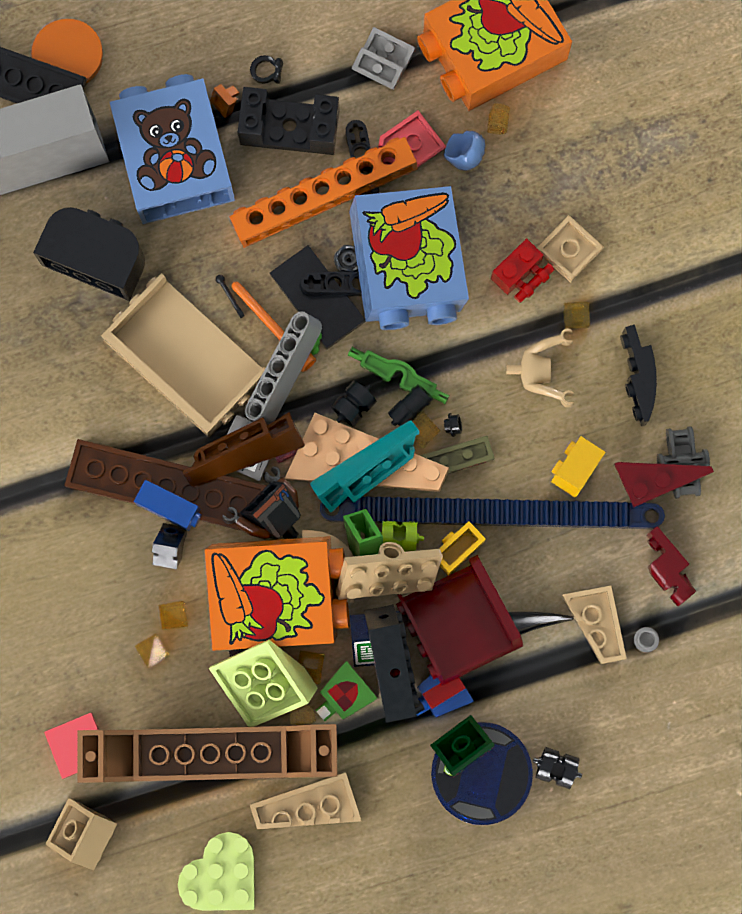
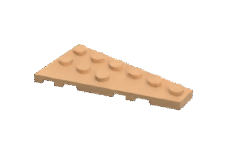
(332, 443)

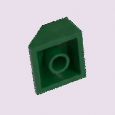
(462, 745)

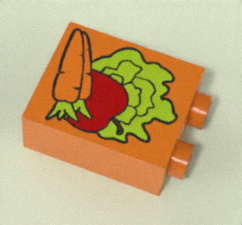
(492, 45)
(274, 592)

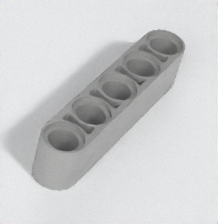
(283, 367)

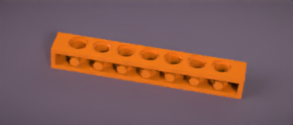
(317, 203)

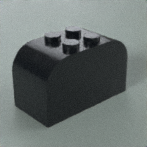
(92, 251)

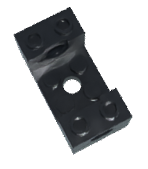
(263, 122)

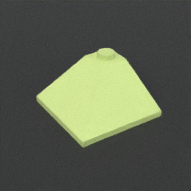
(264, 682)

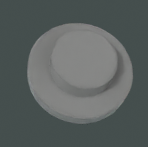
(646, 639)

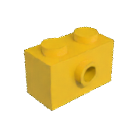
(577, 467)
(459, 547)

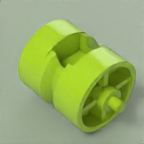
(403, 535)

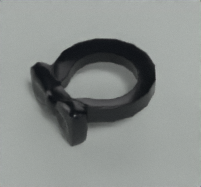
(276, 76)

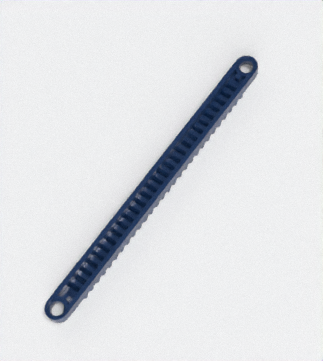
(501, 512)

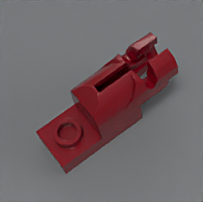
(668, 567)

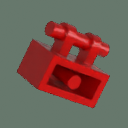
(517, 267)

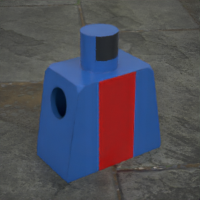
(442, 698)

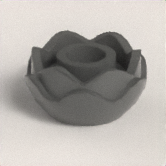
(341, 257)

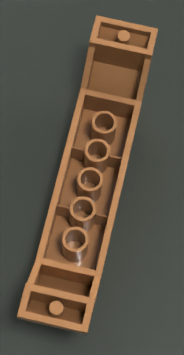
(206, 753)

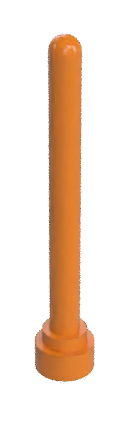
(266, 318)

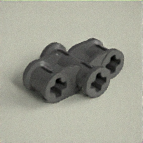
(682, 452)

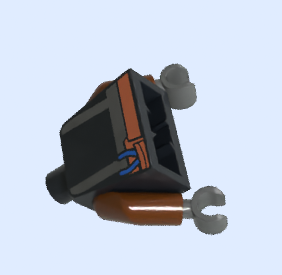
(271, 511)

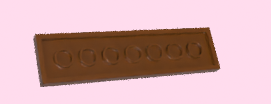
(122, 473)

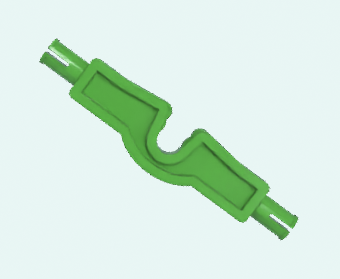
(387, 368)

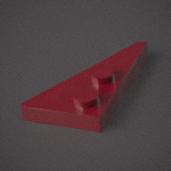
(651, 480)

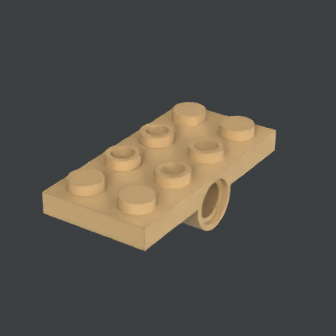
(388, 572)

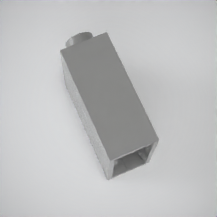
(48, 139)

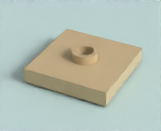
(570, 248)

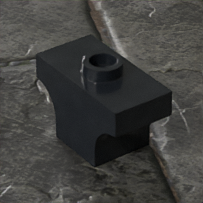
(168, 546)

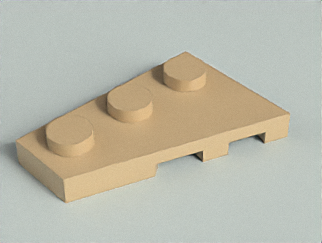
(599, 622)

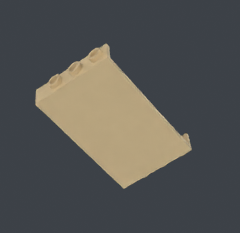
(184, 355)

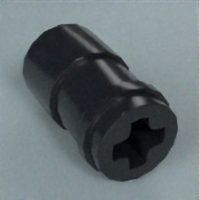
(410, 406)

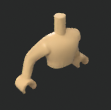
(537, 369)

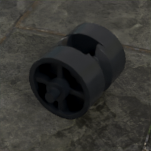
(355, 401)
(558, 768)

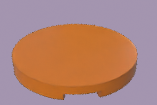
(69, 46)

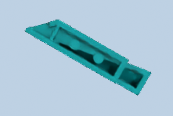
(366, 468)

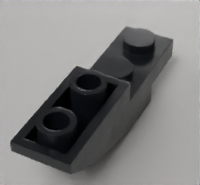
(644, 382)

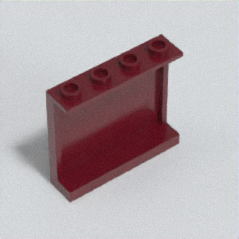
(460, 623)

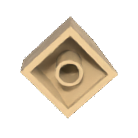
(81, 834)

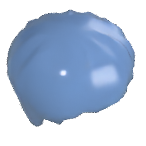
(465, 150)

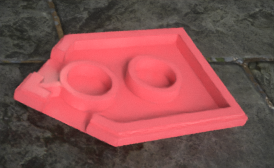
(419, 135)

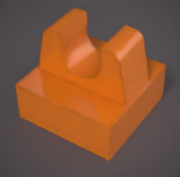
(224, 99)

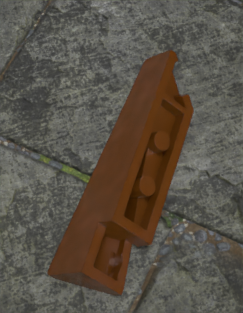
(244, 448)

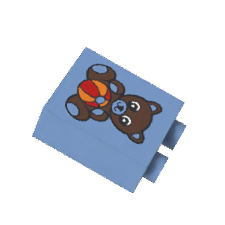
(171, 149)

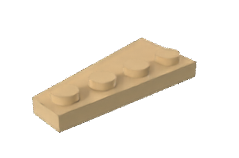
(314, 804)

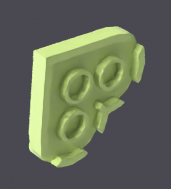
(222, 877)

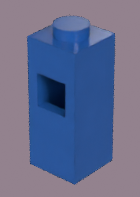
(168, 506)

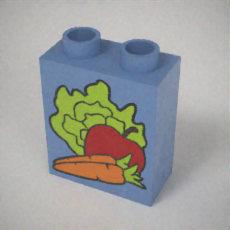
(408, 256)

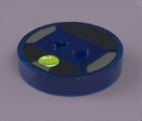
(489, 787)

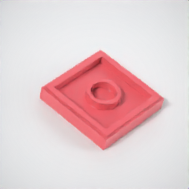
(64, 743)

